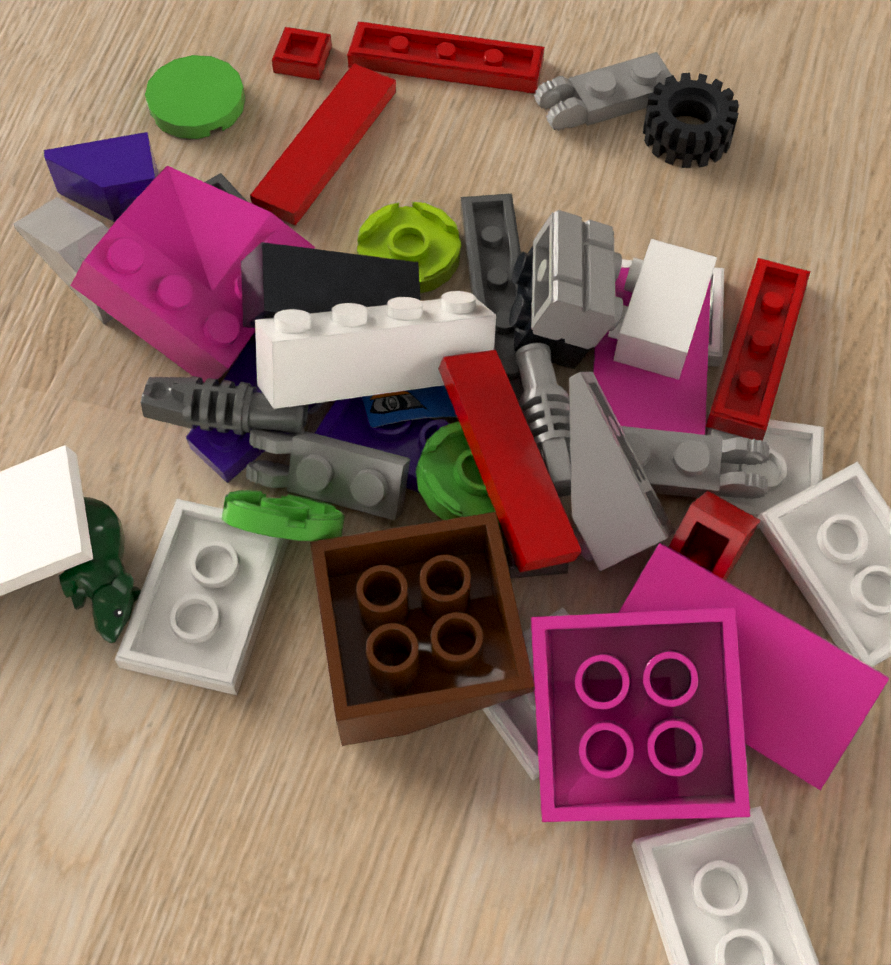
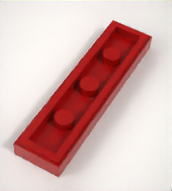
(446, 57)
(323, 144)
(758, 350)
(509, 461)

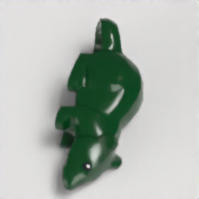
(104, 576)

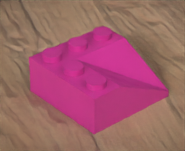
(176, 269)
(640, 716)

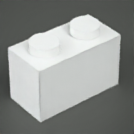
(663, 308)

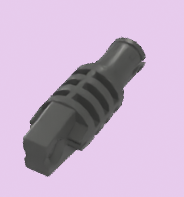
(215, 405)

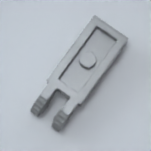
(601, 92)
(692, 463)
(332, 471)

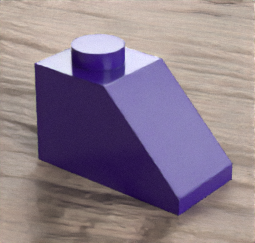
(104, 172)

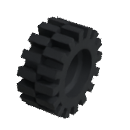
(695, 100)

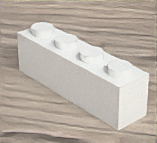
(366, 348)

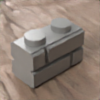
(575, 280)

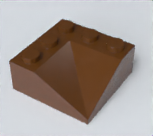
(418, 626)

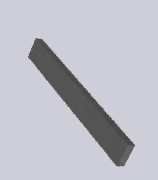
(491, 256)

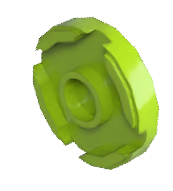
(415, 235)

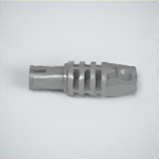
(546, 412)

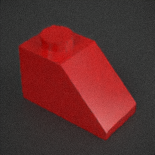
(714, 534)

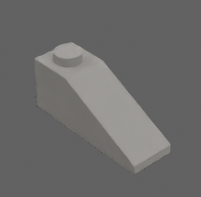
(64, 240)
(609, 490)

